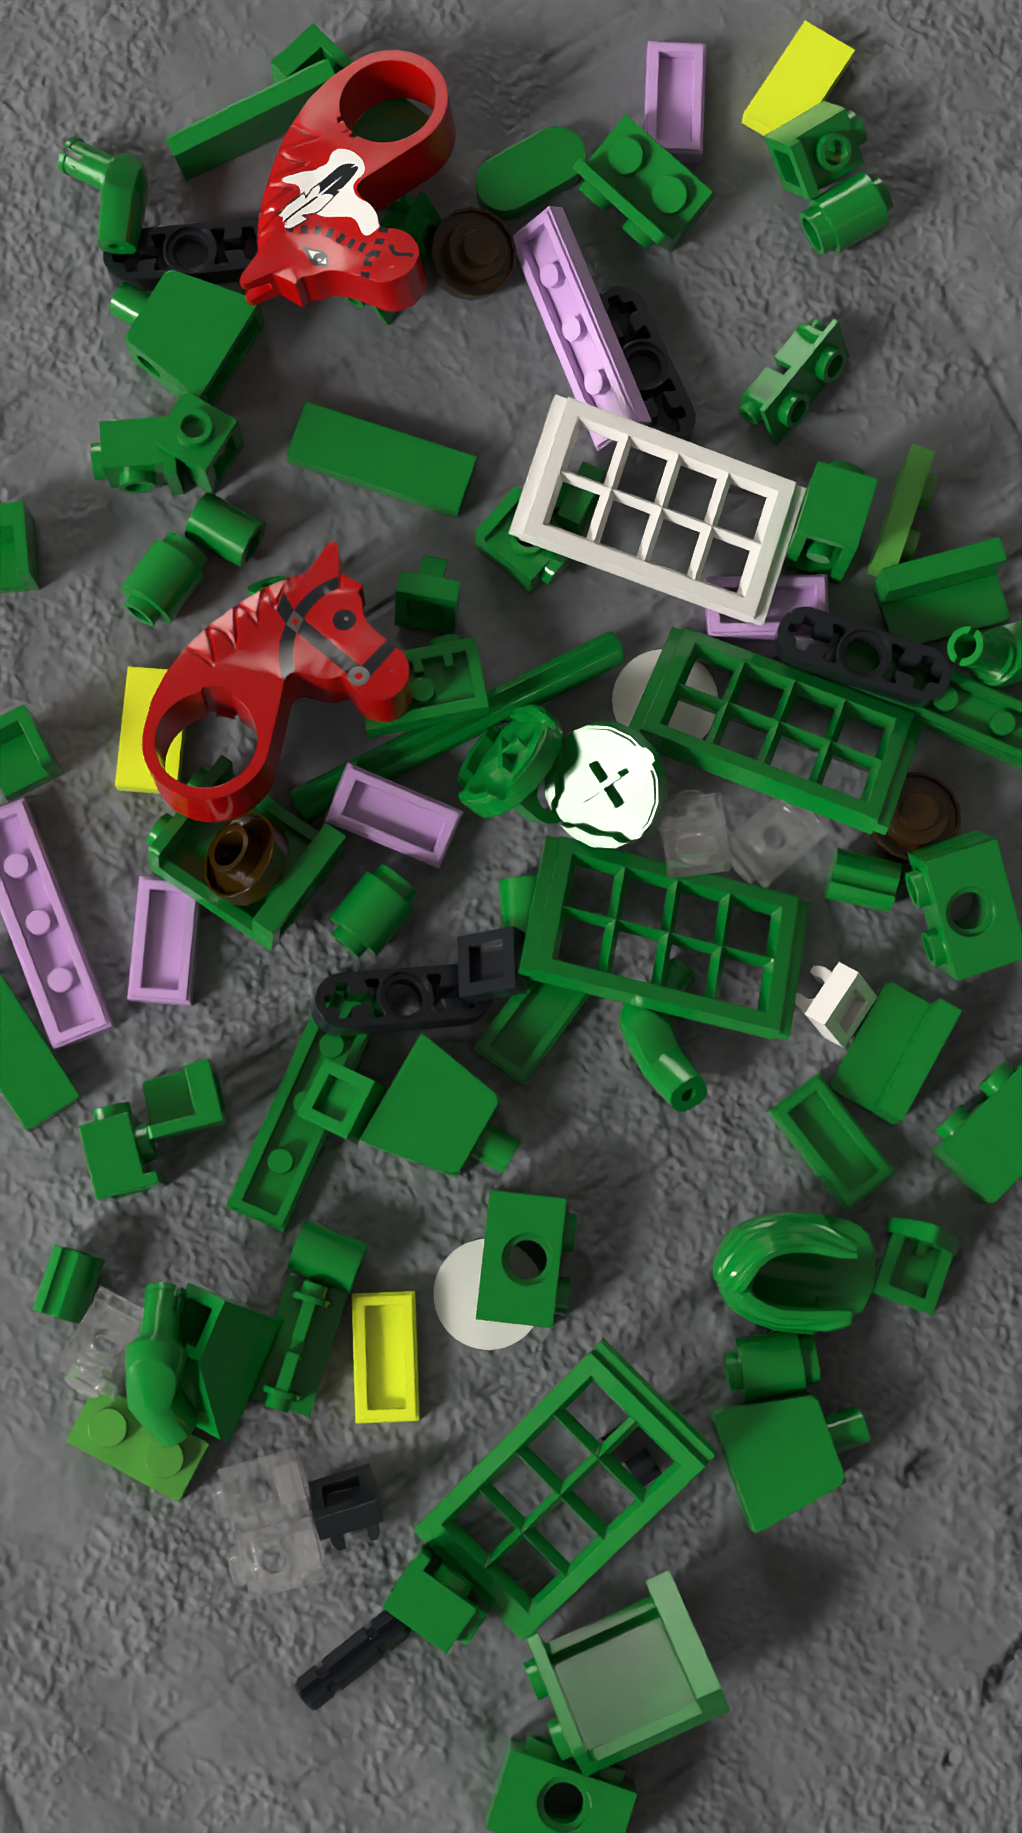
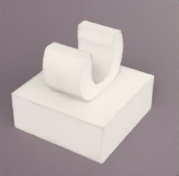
(839, 1004)

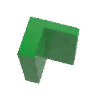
(943, 592)
(893, 1052)

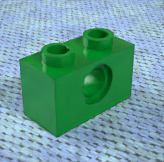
(830, 520)
(990, 930)
(502, 1293)
(533, 1769)

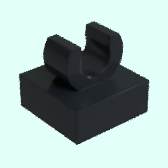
(490, 964)
(635, 1455)
(345, 1504)

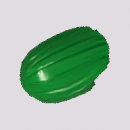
(796, 1271)

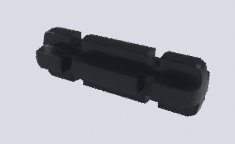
(351, 1659)

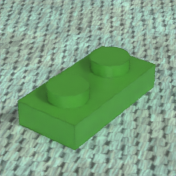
(912, 491)
(118, 1439)

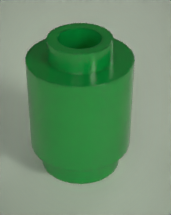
(846, 213)
(163, 580)
(373, 912)
(771, 1364)

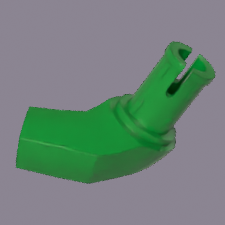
(122, 192)
(991, 655)
(656, 1047)
(156, 1368)

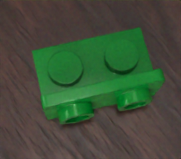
(645, 185)
(445, 686)

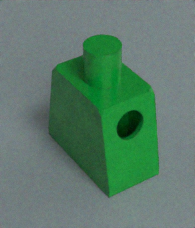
(188, 332)
(439, 1116)
(784, 1452)

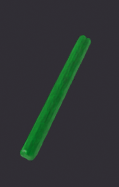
(432, 741)

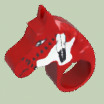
(325, 189)

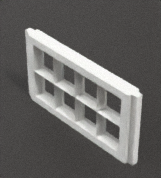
(550, 471)

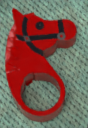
(256, 661)

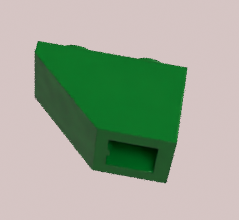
(986, 1142)
(224, 1357)

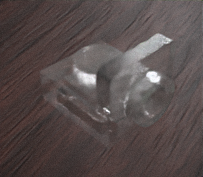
(694, 834)

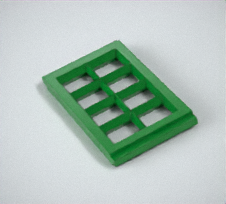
(885, 770)
(779, 964)
(645, 1409)

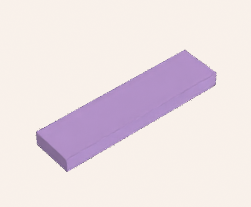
(577, 319)
(46, 934)

